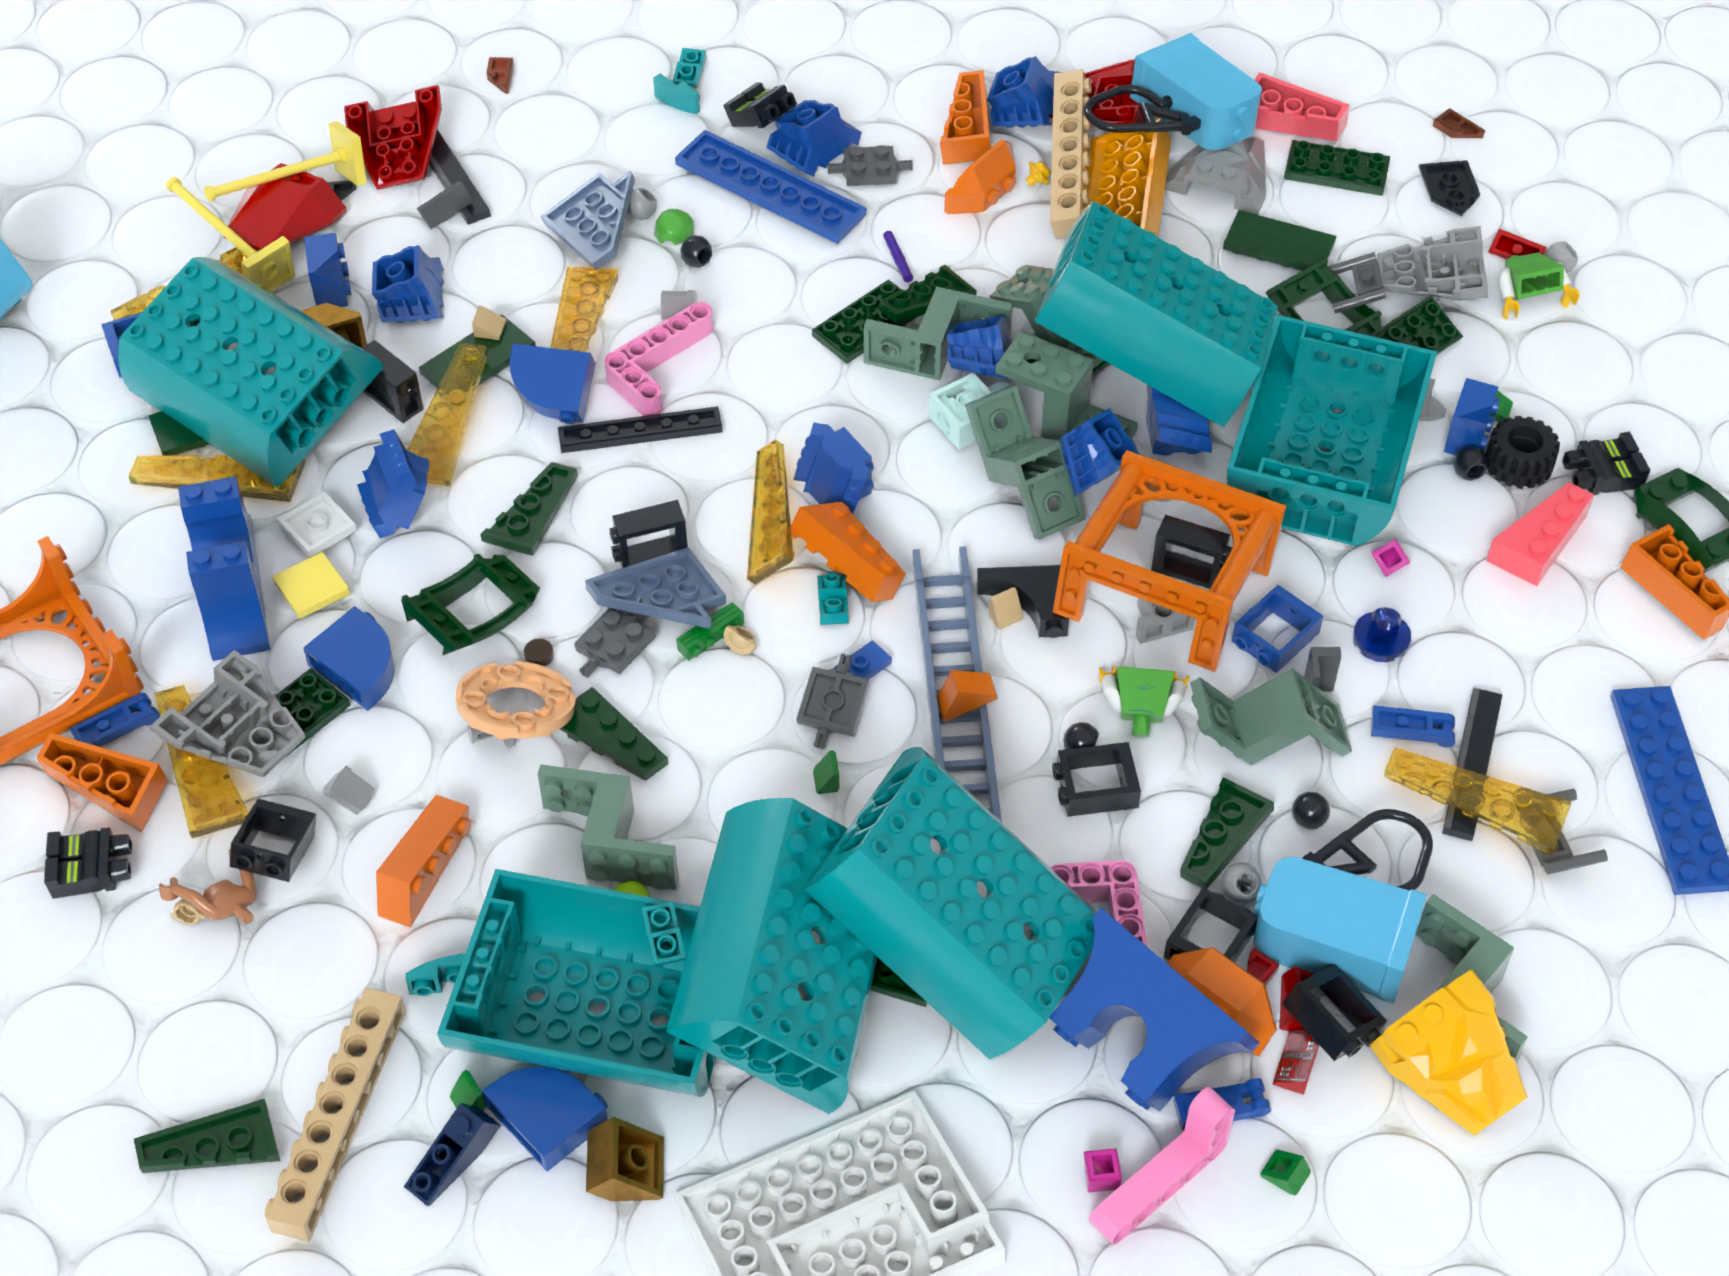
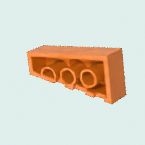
(967, 127)
(849, 549)
(1677, 581)
(107, 778)
(419, 860)

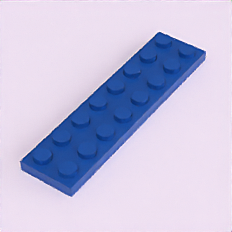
(771, 186)
(1672, 790)

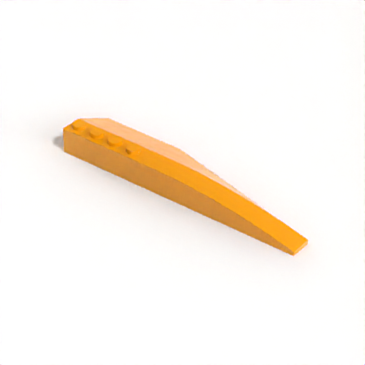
(1130, 175)

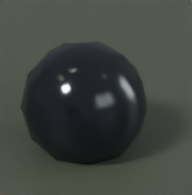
(696, 251)
(1470, 463)
(1080, 736)
(1310, 810)

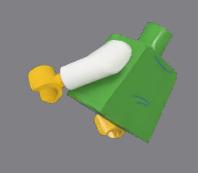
(1533, 276)
(1143, 695)

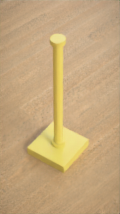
(346, 157)
(267, 267)

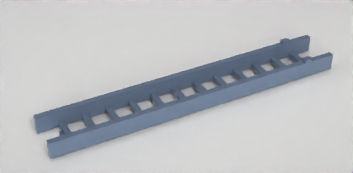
(931, 672)

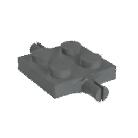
(869, 166)
(614, 641)
(833, 701)

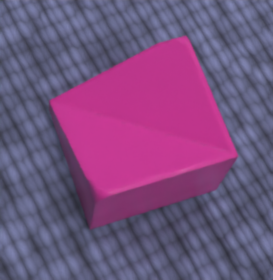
(1390, 557)
(1102, 1170)

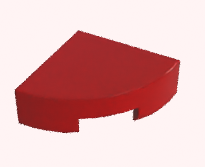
(1261, 966)

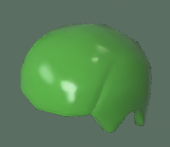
(673, 226)

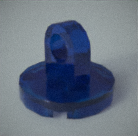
(1382, 635)

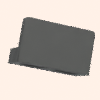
(445, 204)
(1323, 667)

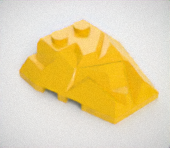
(1455, 1054)

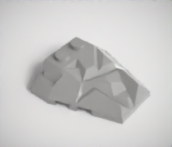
(1231, 169)
(1438, 268)
(234, 720)

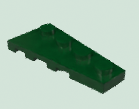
(532, 512)
(611, 734)
(216, 1140)

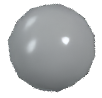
(642, 204)
(1563, 253)
(1241, 881)

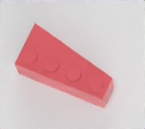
(1299, 110)
(1540, 536)

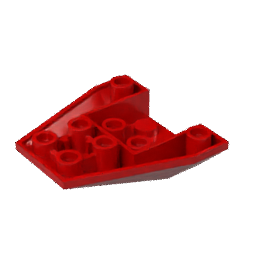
(1120, 108)
(397, 138)
(285, 208)

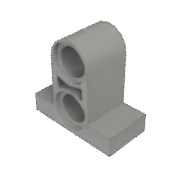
(1160, 622)

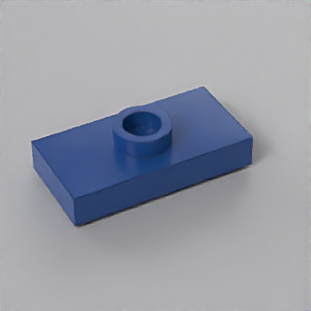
(868, 661)

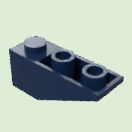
(452, 1152)

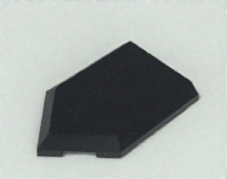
(1450, 185)

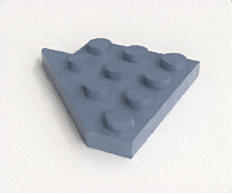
(593, 218)
(663, 587)

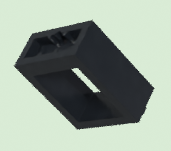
(393, 383)
(644, 522)
(1195, 538)
(1097, 800)
(266, 817)
(1221, 908)
(1322, 1025)

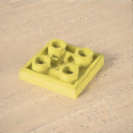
(311, 585)

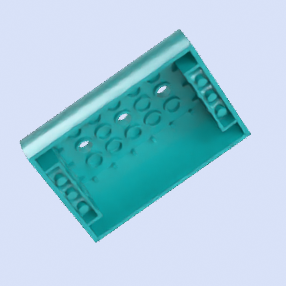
(1157, 313)
(1289, 418)
(265, 422)
(932, 923)
(758, 947)
(578, 951)

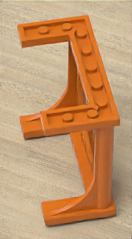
(1124, 505)
(44, 598)

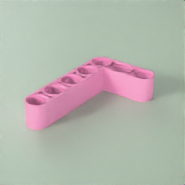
(629, 364)
(1108, 888)
(1167, 1172)

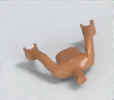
(218, 900)

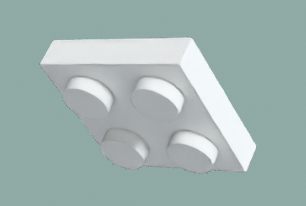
(317, 524)

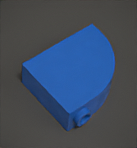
(553, 380)
(354, 657)
(545, 1111)

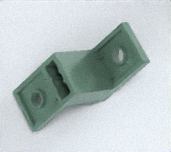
(1027, 292)
(925, 350)
(1062, 377)
(1024, 461)
(1270, 717)
(610, 811)
(1470, 948)

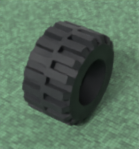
(1522, 452)

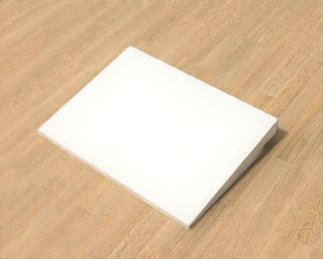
(847, 1202)

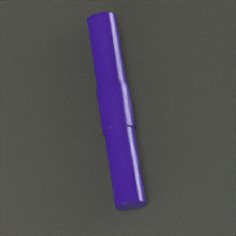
(898, 256)

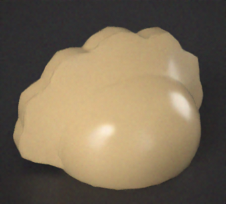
(739, 640)
(186, 913)

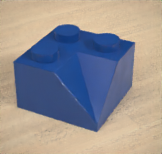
(327, 270)
(1472, 416)

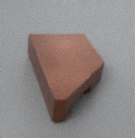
(500, 72)
(1457, 126)

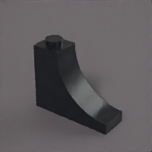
(1035, 590)

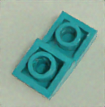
(690, 66)
(677, 96)
(832, 599)
(663, 933)
(430, 975)

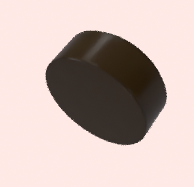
(539, 652)

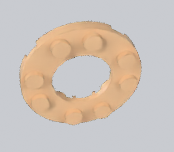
(486, 679)

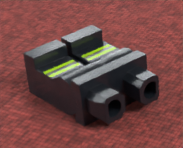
(759, 106)
(1607, 465)
(86, 862)

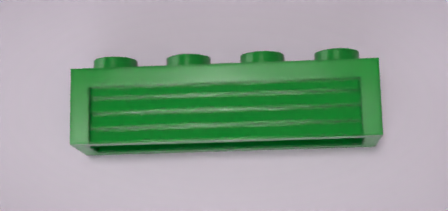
(700, 638)

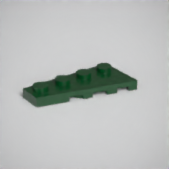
(915, 300)
(1227, 827)

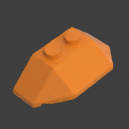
(983, 181)
(1230, 989)

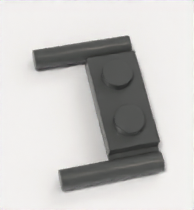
(1366, 278)
(1563, 856)

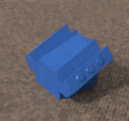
(1022, 95)
(811, 136)
(408, 286)
(978, 345)
(1175, 426)
(1095, 450)
(834, 467)
(393, 485)

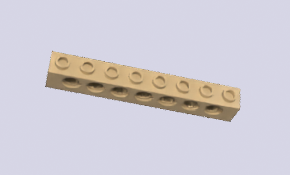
(1069, 150)
(301, 1217)

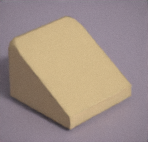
(488, 324)
(1005, 608)

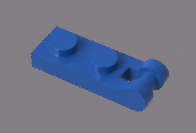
(116, 721)
(1413, 725)
(1233, 1096)

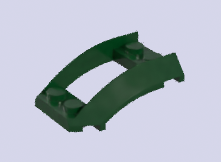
(1321, 279)
(1652, 506)
(430, 610)

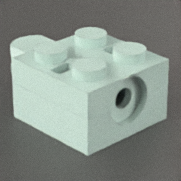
(949, 412)

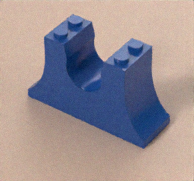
(224, 567)
(1180, 1021)

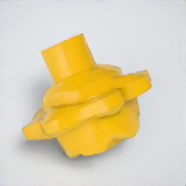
(1038, 173)

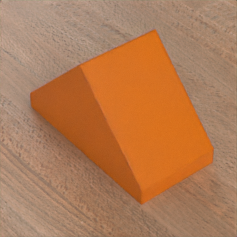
(965, 692)

